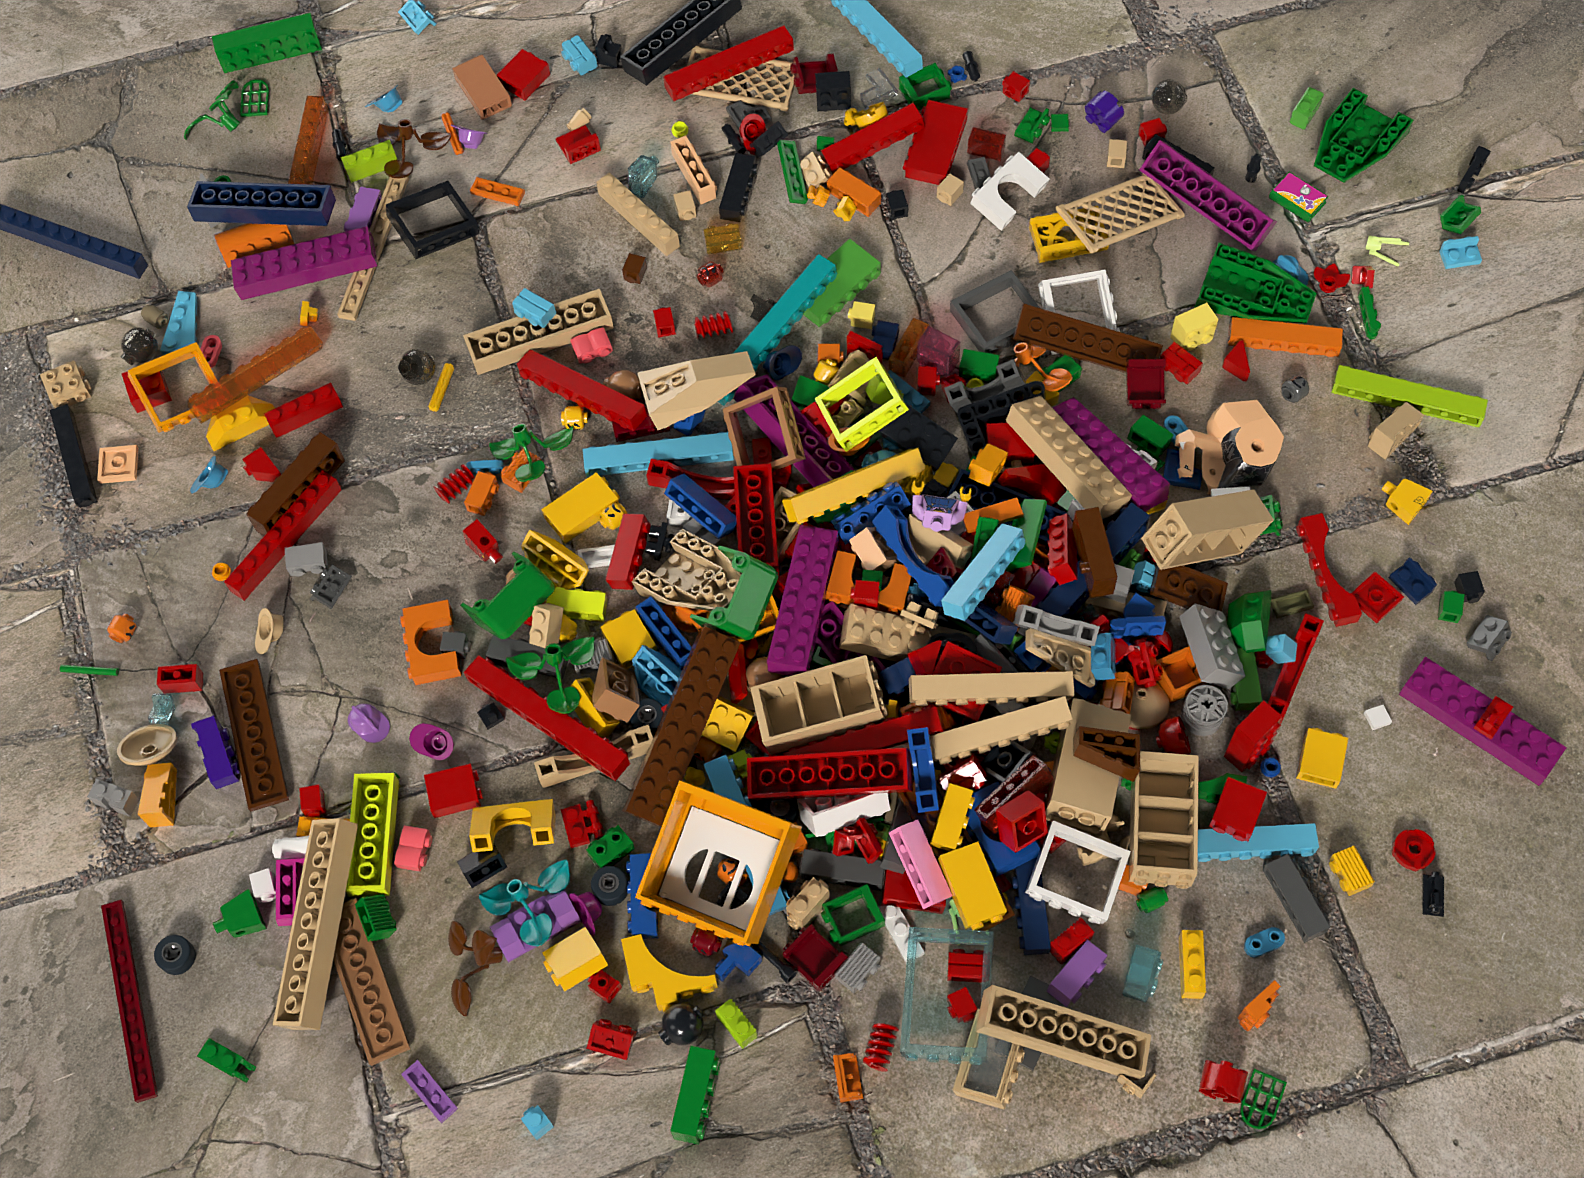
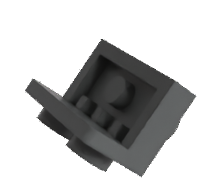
(1490, 636)

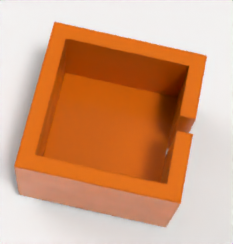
(1178, 674)

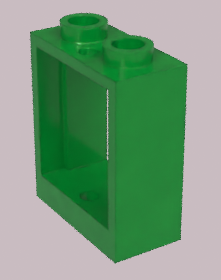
(927, 73)
(875, 913)

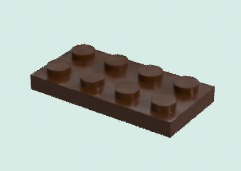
(1188, 587)

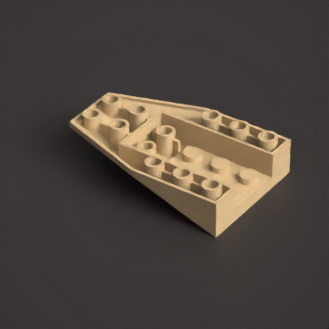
(692, 386)
(692, 576)

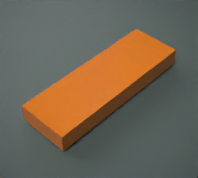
(497, 191)
(1002, 511)

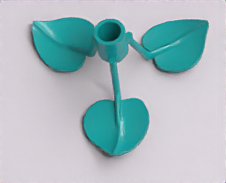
(499, 899)

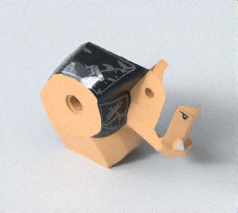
(1236, 450)

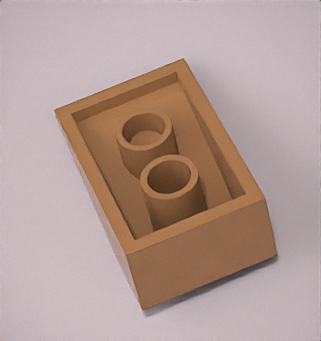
(615, 691)

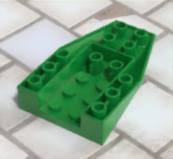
(1358, 137)
(1253, 288)

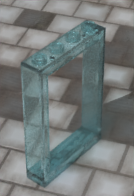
(932, 1052)

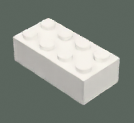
(836, 812)

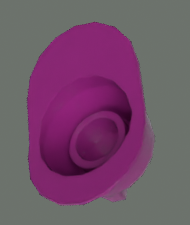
(431, 741)
(587, 908)

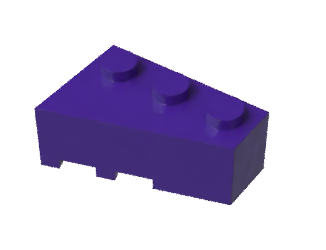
(216, 752)

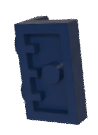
(1413, 581)

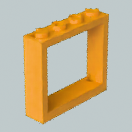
(160, 364)

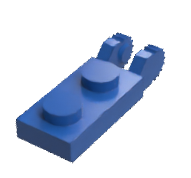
(1137, 626)

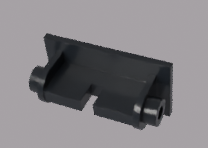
(1433, 894)

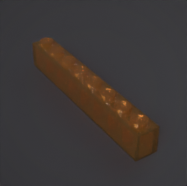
(309, 141)
(254, 374)

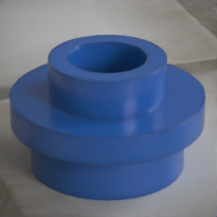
(1270, 762)

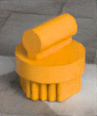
(819, 195)

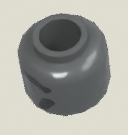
(1295, 389)

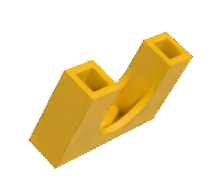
(490, 819)

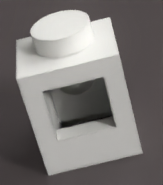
(676, 515)

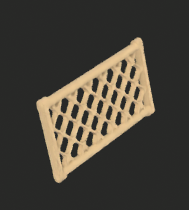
(758, 99)
(1127, 231)

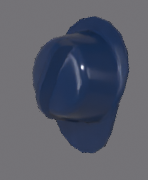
(783, 362)

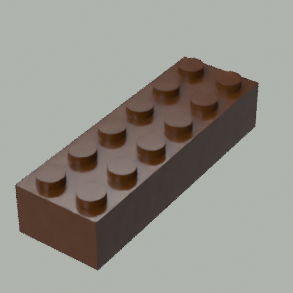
(319, 455)

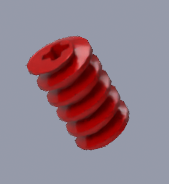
(713, 324)
(454, 483)
(879, 1045)

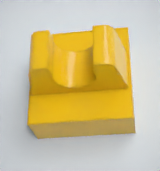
(845, 208)
(308, 314)

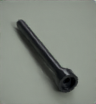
(787, 972)

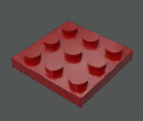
(961, 661)

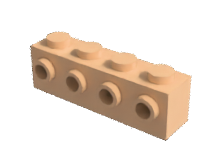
(693, 170)

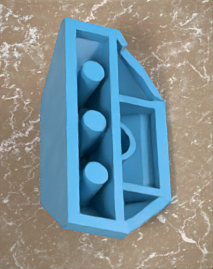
(655, 674)

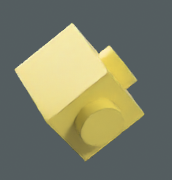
(862, 315)

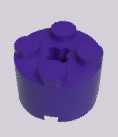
(1103, 111)

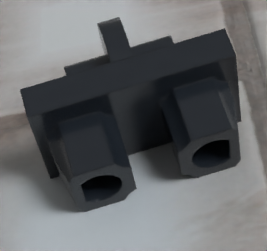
(656, 548)

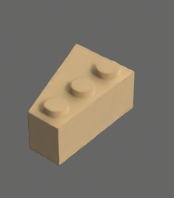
(1395, 430)

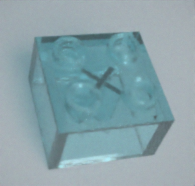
(1141, 974)

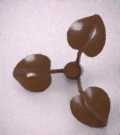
(404, 132)
(484, 953)

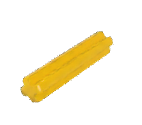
(441, 387)

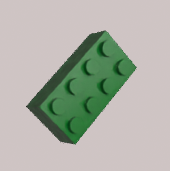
(694, 1095)

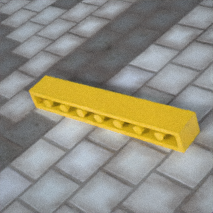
(852, 485)

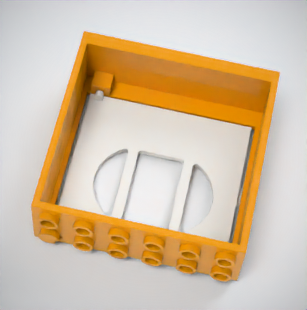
(702, 831)

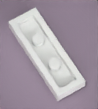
(899, 930)

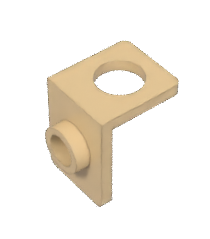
(1132, 1088)

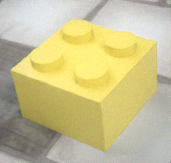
(1194, 327)

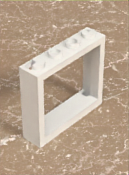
(1105, 295)
(1089, 842)

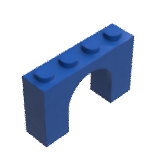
(997, 854)

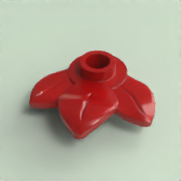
(1331, 277)

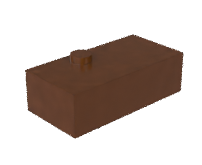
(1094, 552)

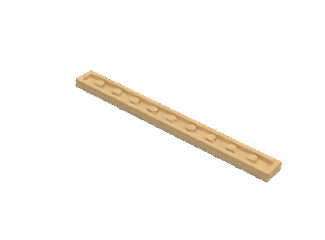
(379, 229)

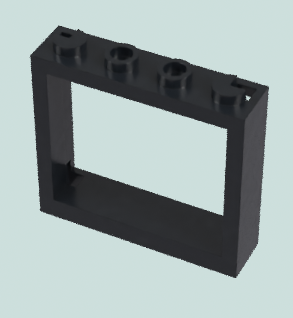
(439, 240)

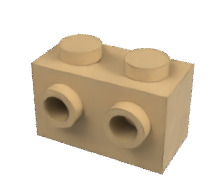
(546, 624)

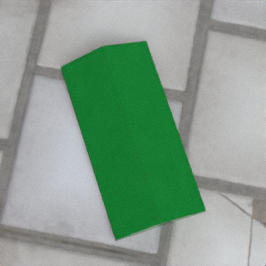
(1030, 523)

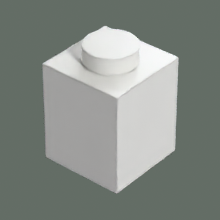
(263, 885)

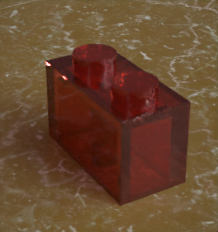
(986, 144)

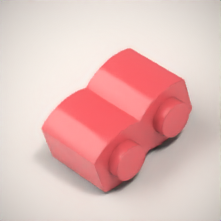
(591, 345)
(412, 848)

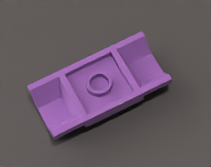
(556, 906)

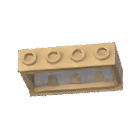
(991, 1080)

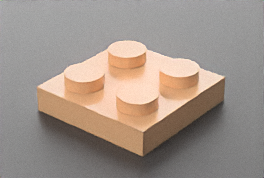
(118, 464)

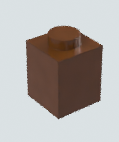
(634, 268)

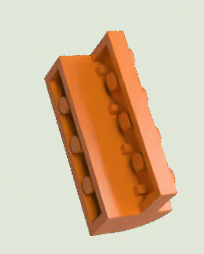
(251, 240)

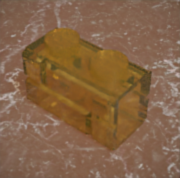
(722, 238)

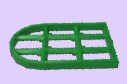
(258, 113)
(1268, 1095)

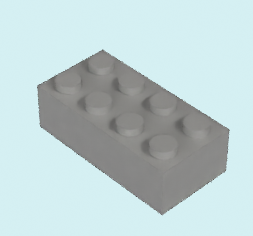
(1212, 646)

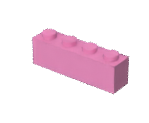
(920, 864)

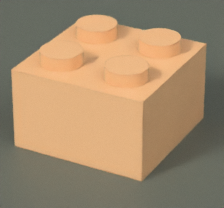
(873, 550)

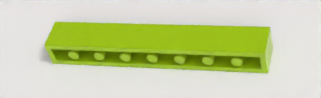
(1395, 392)

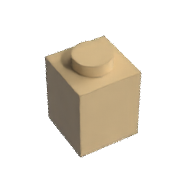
(1116, 153)
(950, 189)
(684, 205)

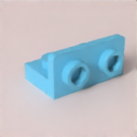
(416, 16)
(1460, 252)

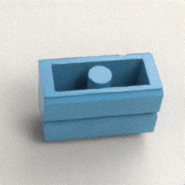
(1103, 657)

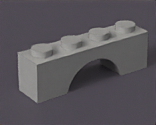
(1061, 627)

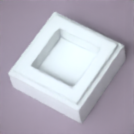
(1377, 717)

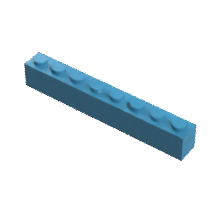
(728, 785)

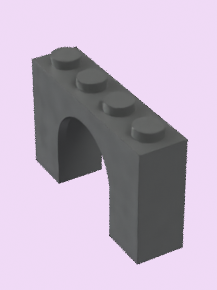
(1009, 377)

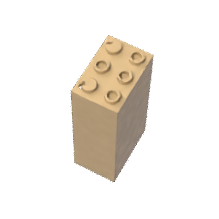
(1206, 529)
(818, 704)
(1080, 791)
(1164, 820)

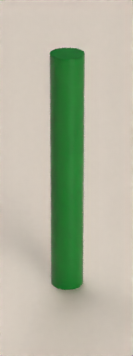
(89, 670)

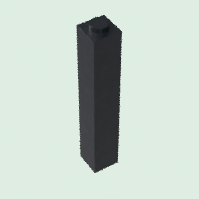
(73, 456)

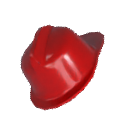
(751, 128)

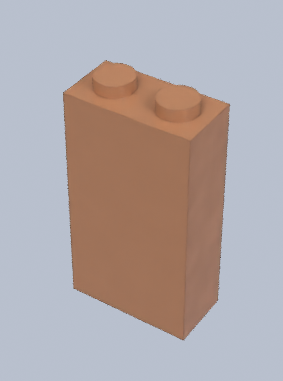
(482, 87)

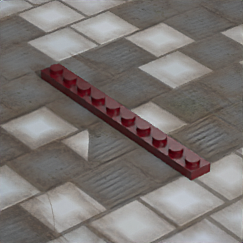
(129, 1001)

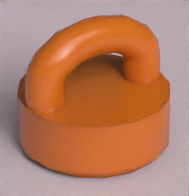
(791, 873)

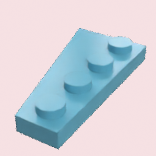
(182, 323)

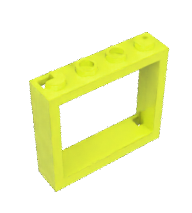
(872, 422)

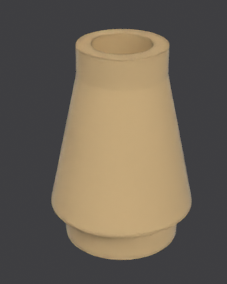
(579, 119)

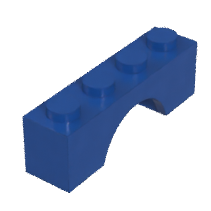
(924, 770)
(642, 919)

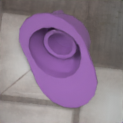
(468, 137)
(368, 723)

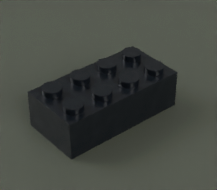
(917, 431)

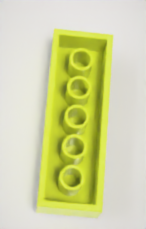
(375, 813)

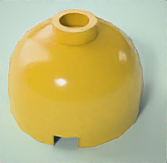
(873, 114)

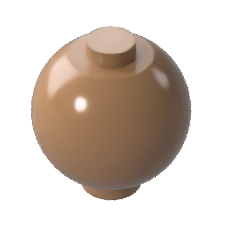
(625, 383)
(758, 673)

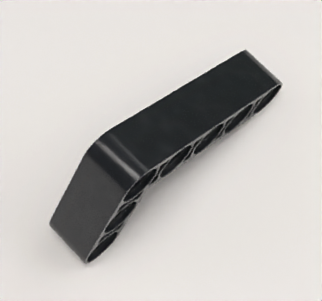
(994, 411)

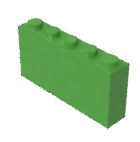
(854, 273)

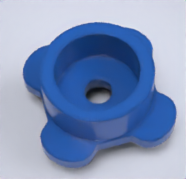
(957, 74)

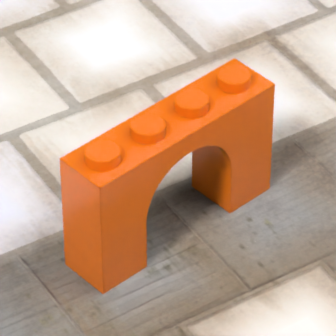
(890, 599)
(417, 622)

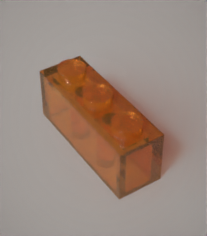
(906, 349)

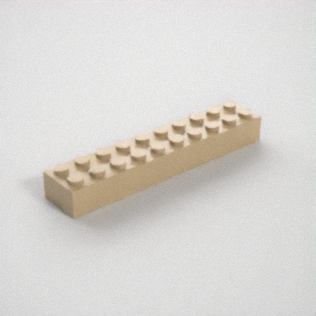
(315, 925)

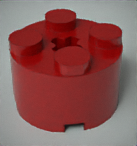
(1223, 1081)

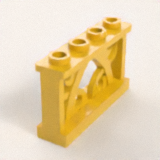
(1061, 250)

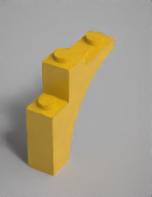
(667, 985)

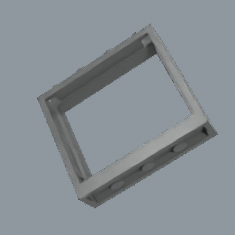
(980, 294)

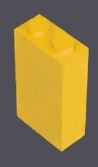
(579, 507)
(972, 886)

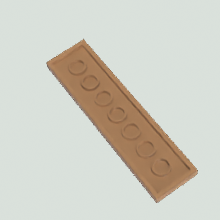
(367, 990)

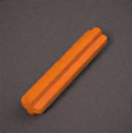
(456, 144)

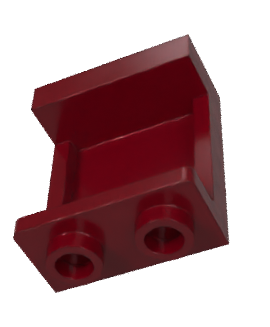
(805, 72)
(1145, 383)
(813, 957)

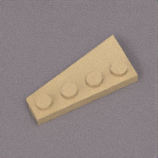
(1062, 654)

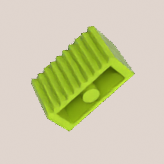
(736, 1023)

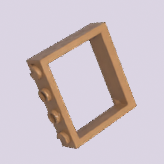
(787, 423)

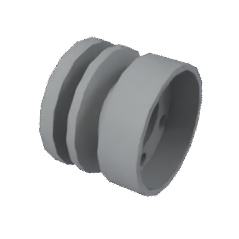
(1196, 716)

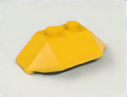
(237, 421)
(555, 560)

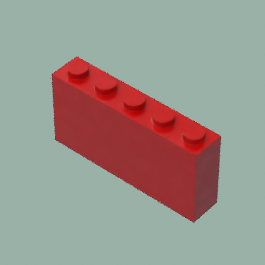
(936, 143)

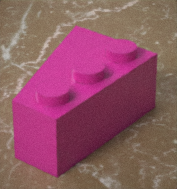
(287, 886)

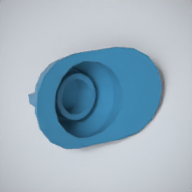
(388, 102)
(1291, 266)
(211, 476)

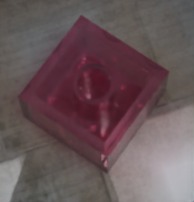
(938, 351)

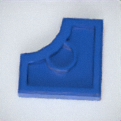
(1171, 474)

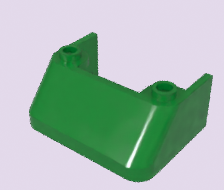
(749, 598)
(514, 602)

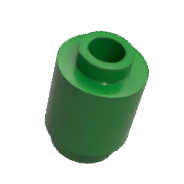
(1151, 899)

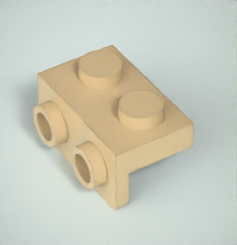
(814, 170)

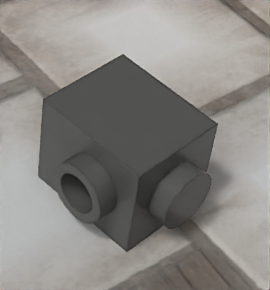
(456, 642)

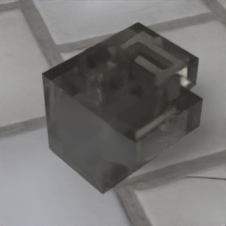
(761, 307)

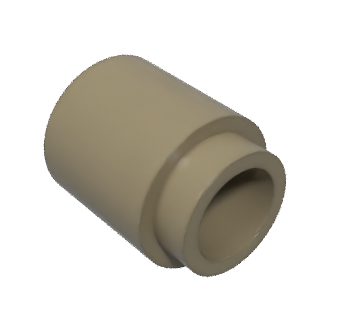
(154, 316)

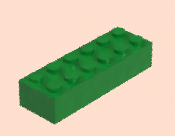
(266, 43)

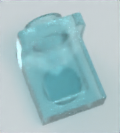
(162, 709)

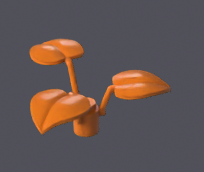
(1055, 380)

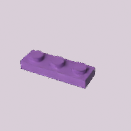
(429, 1091)

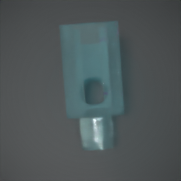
(642, 175)

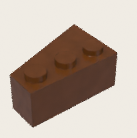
(1109, 750)

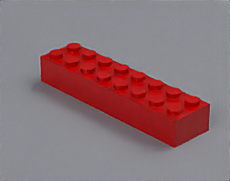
(829, 774)

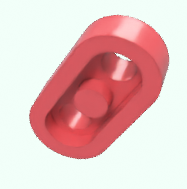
(209, 352)

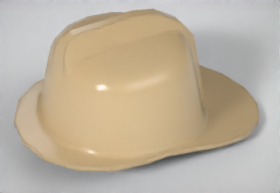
(269, 630)

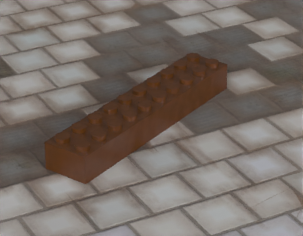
(681, 726)

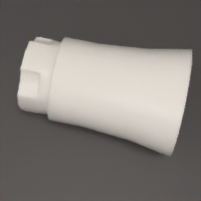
(290, 847)

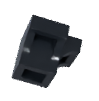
(608, 52)

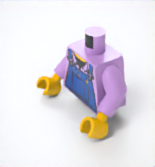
(938, 512)

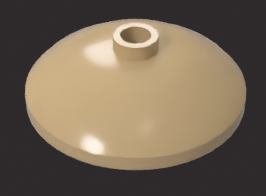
(1149, 709)
(147, 745)

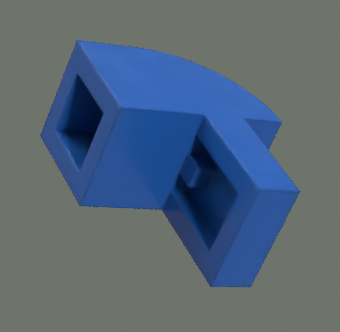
(737, 956)

